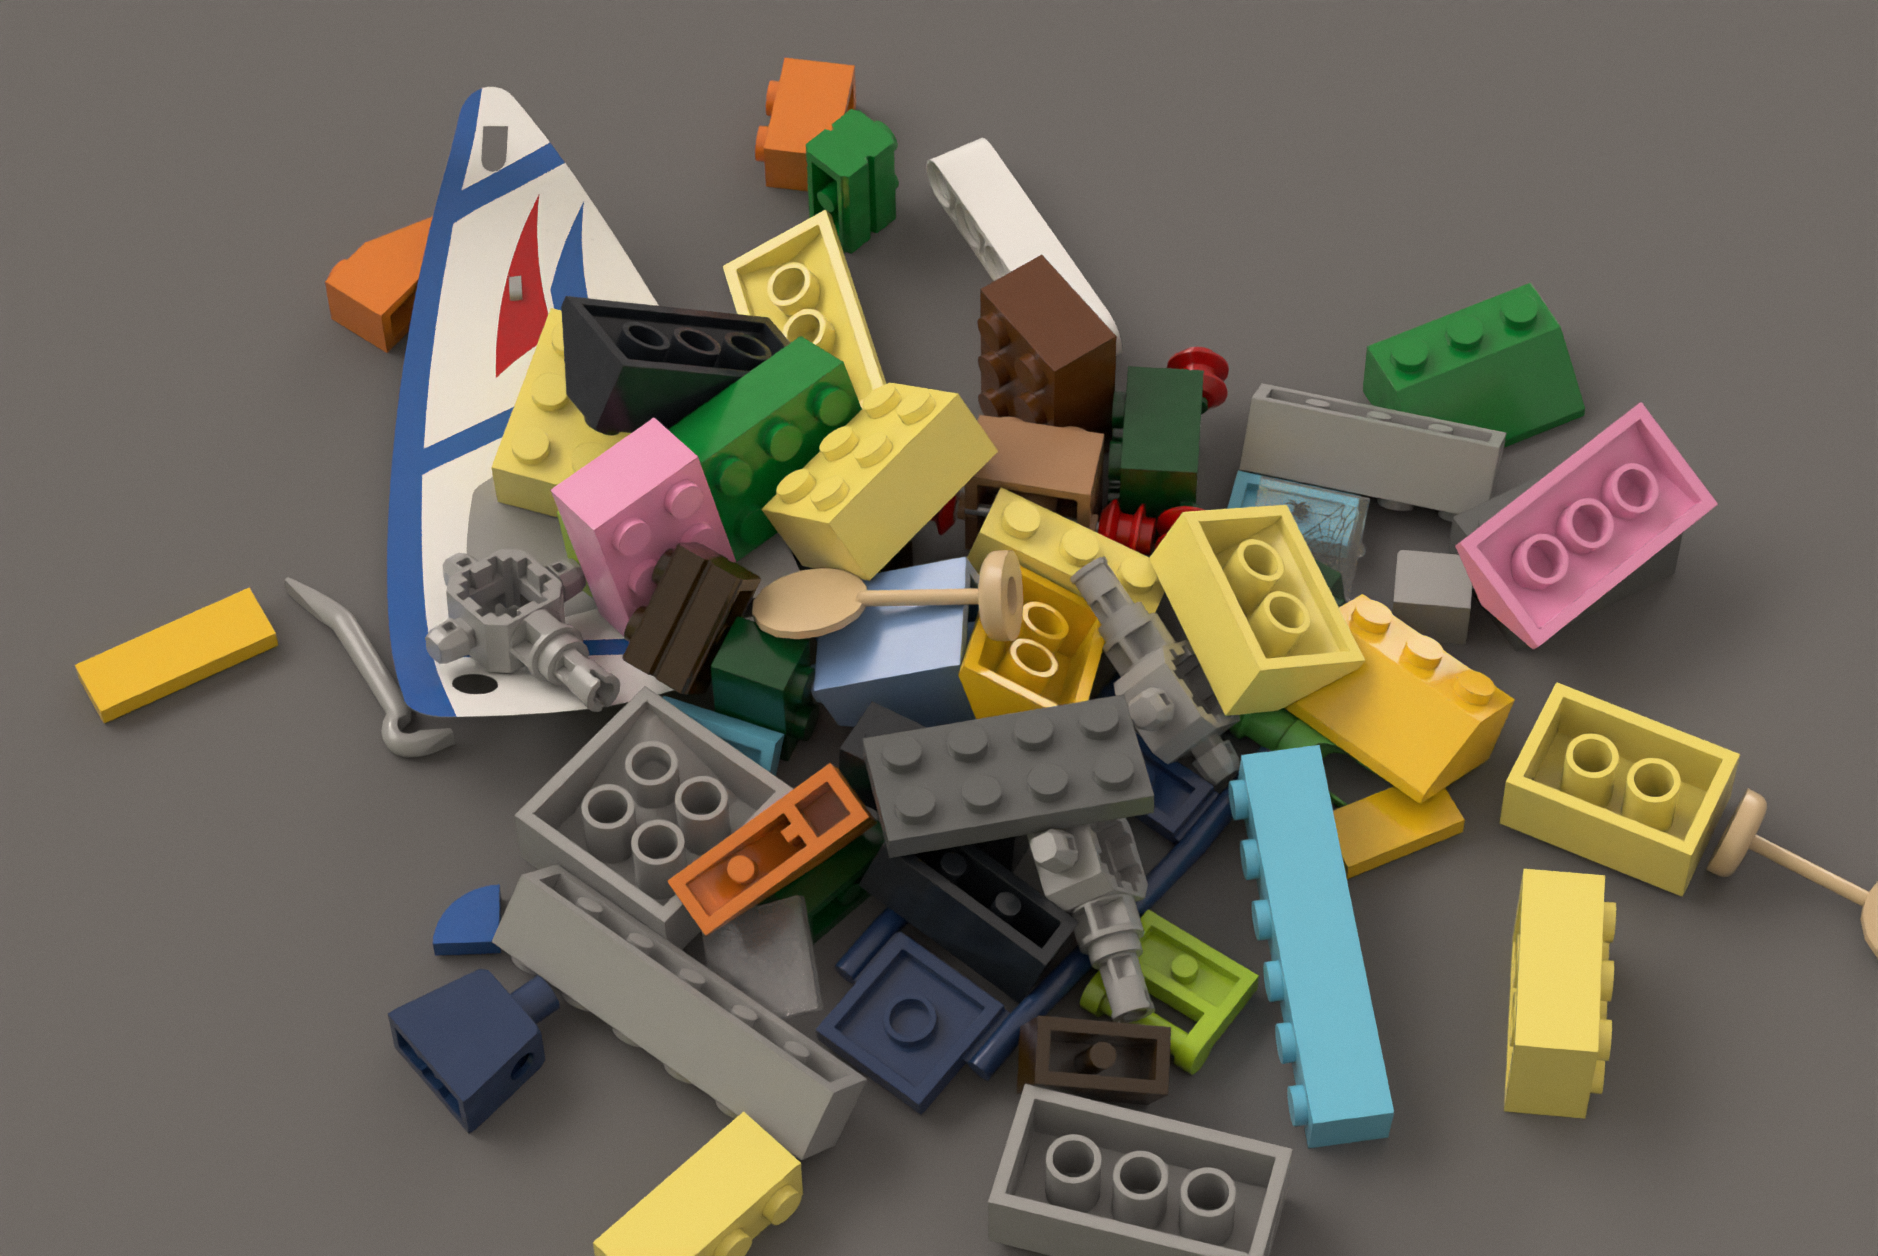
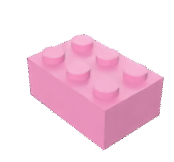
(632, 510)

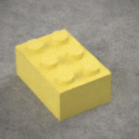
(545, 431)
(879, 479)
(1619, 789)
(1559, 994)

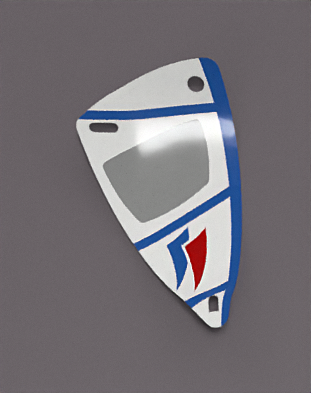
(459, 390)

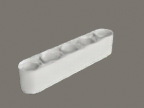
(1001, 219)

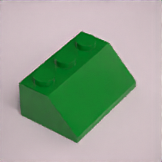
(1481, 367)

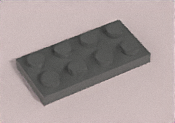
(1007, 776)

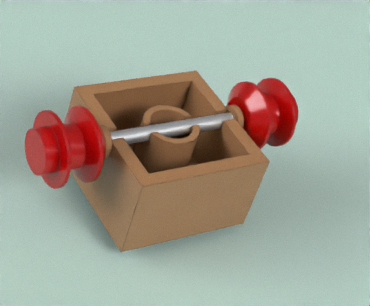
(1053, 469)

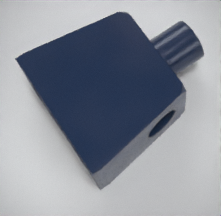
(474, 1041)

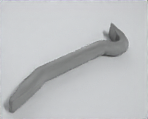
(374, 673)

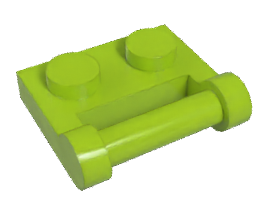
(1189, 979)

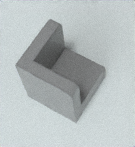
(1433, 595)

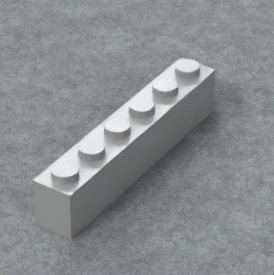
(678, 1011)

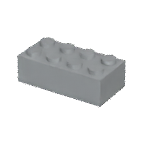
(1132, 1184)

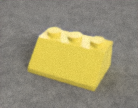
(1254, 607)

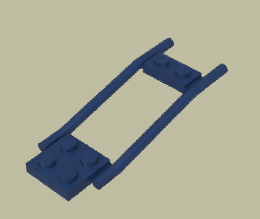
(921, 1021)

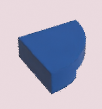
(470, 924)

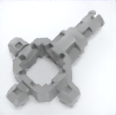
(532, 638)
(1159, 679)
(1098, 880)

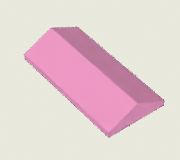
(1583, 527)

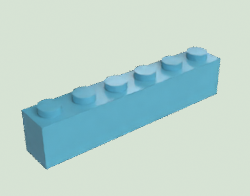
(1312, 947)

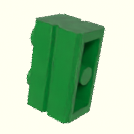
(853, 177)

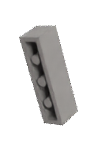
(1371, 451)

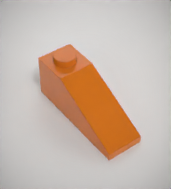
(378, 285)
(772, 849)

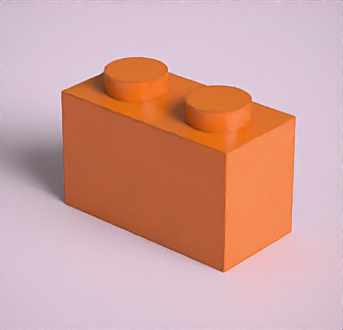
(801, 107)

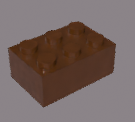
(1045, 352)

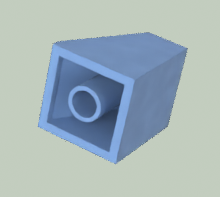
(901, 653)

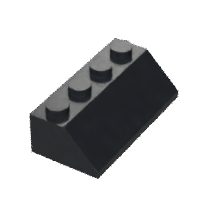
(655, 360)

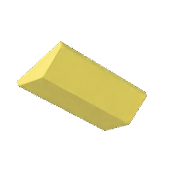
(809, 293)

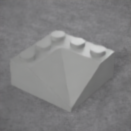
(643, 808)

